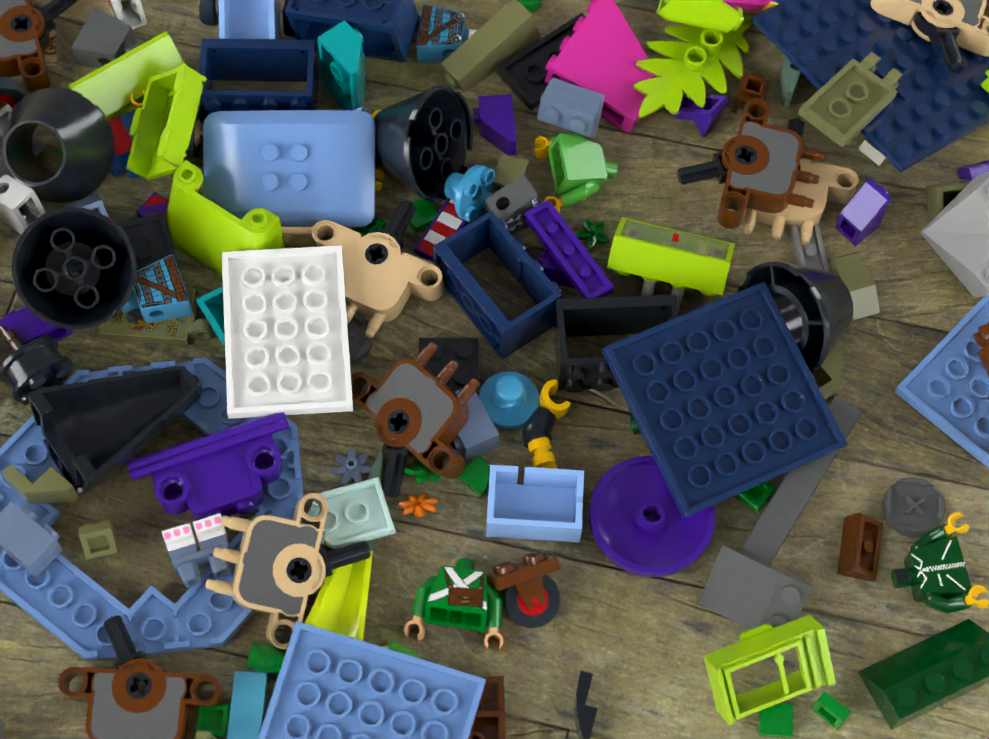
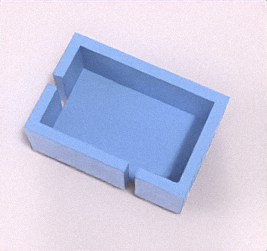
(249, 19)
(541, 508)

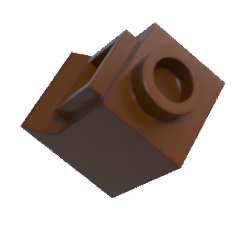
(750, 87)

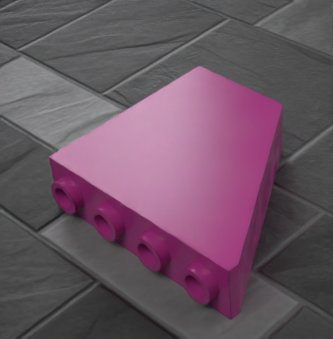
(604, 60)

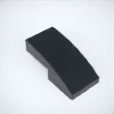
(584, 714)

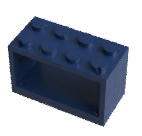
(384, 24)
(258, 61)
(499, 332)

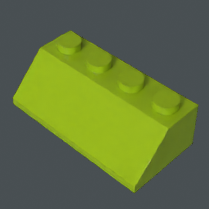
(114, 82)

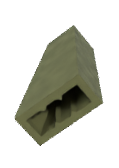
(494, 43)

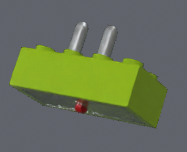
(670, 257)

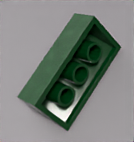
(929, 673)

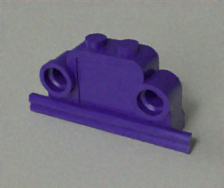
(217, 470)

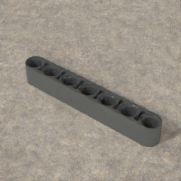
(795, 493)

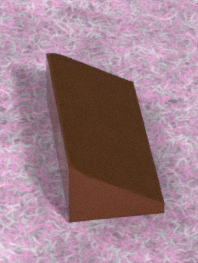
(860, 547)

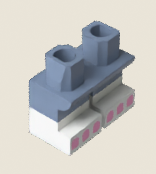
(185, 553)

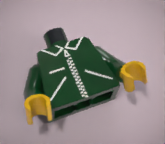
(938, 571)

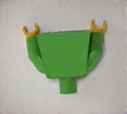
(576, 167)

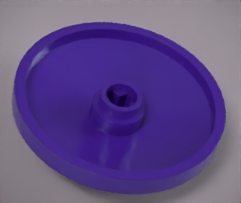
(641, 524)

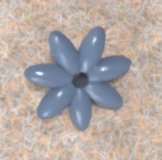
(351, 467)

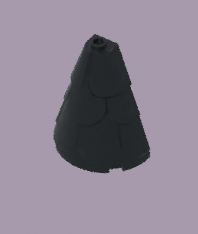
(109, 420)

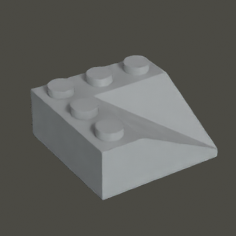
(962, 236)

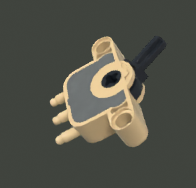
(943, 22)
(267, 556)

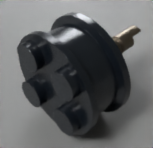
(32, 365)

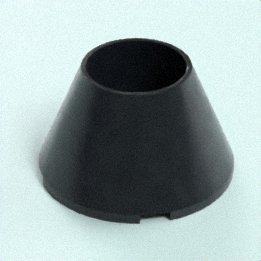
(84, 137)
(811, 303)

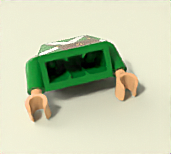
(458, 600)

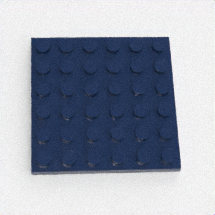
(723, 399)

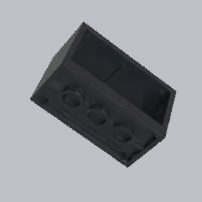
(599, 318)

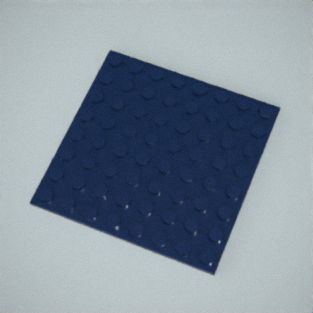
(931, 100)

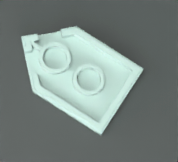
(355, 514)

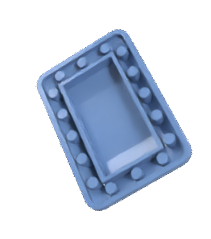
(292, 164)

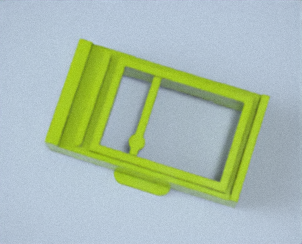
(165, 122)
(762, 643)

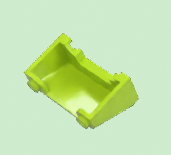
(702, 13)
(207, 230)

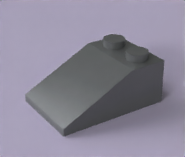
(753, 591)

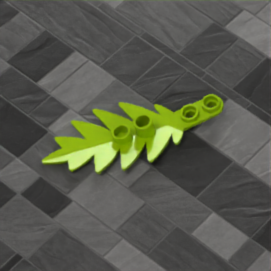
(689, 64)

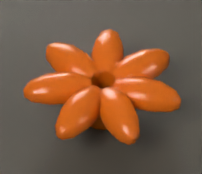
(418, 505)

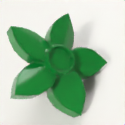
(593, 233)
(423, 473)

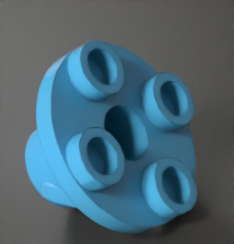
(470, 191)
(509, 399)

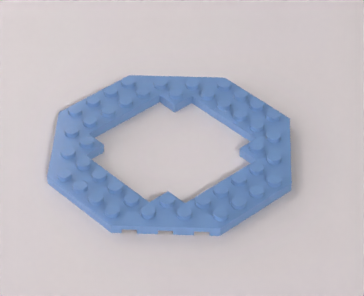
(76, 606)

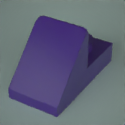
(704, 117)

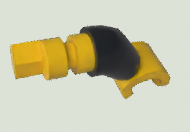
(538, 428)

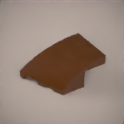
(490, 715)

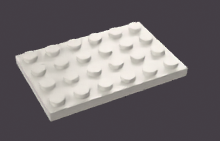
(286, 332)

